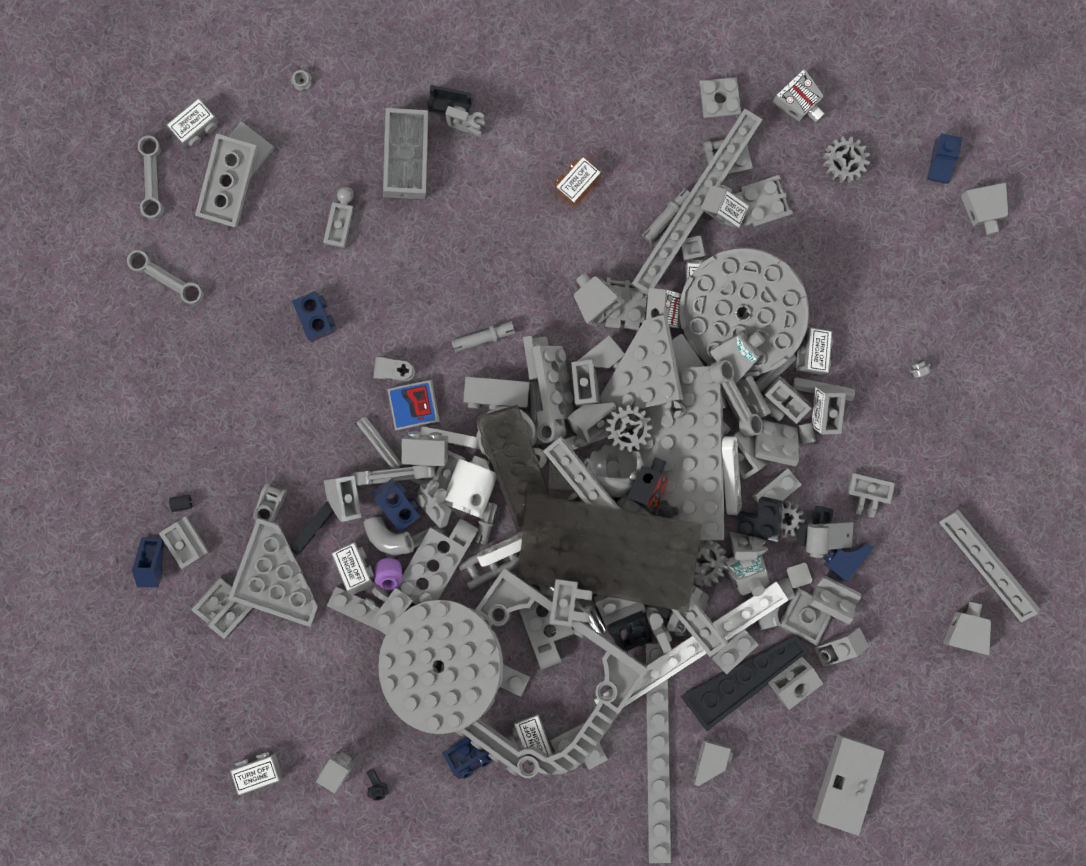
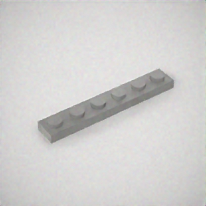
(989, 565)

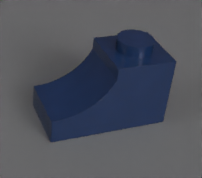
(944, 157)
(148, 562)
(846, 563)

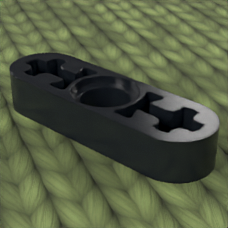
(308, 532)

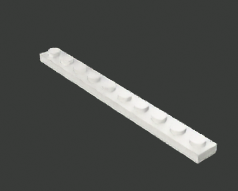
(691, 650)

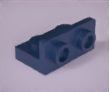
(465, 758)

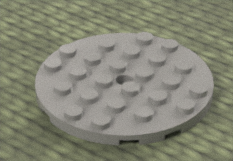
(751, 281)
(471, 670)

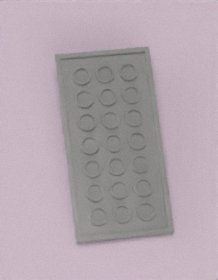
(690, 441)

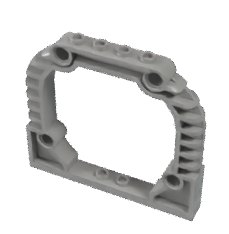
(620, 669)

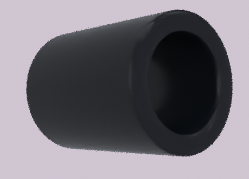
(180, 503)

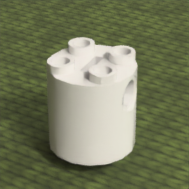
(471, 486)

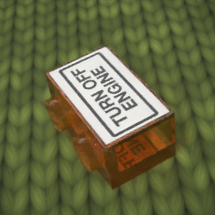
(577, 181)

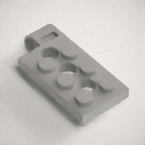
(554, 392)
(448, 562)
(543, 646)

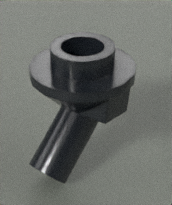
(378, 790)

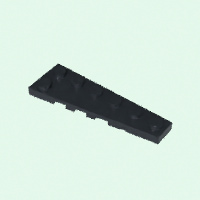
(727, 692)

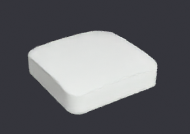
(799, 575)

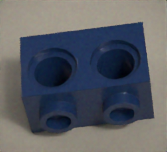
(310, 318)
(393, 506)

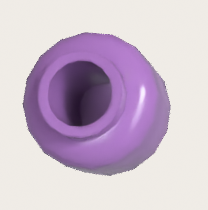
(388, 573)

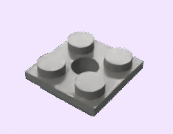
(729, 89)

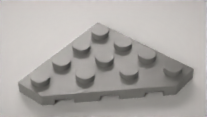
(647, 370)
(272, 578)

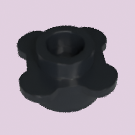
(664, 506)

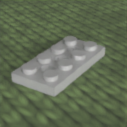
(240, 176)

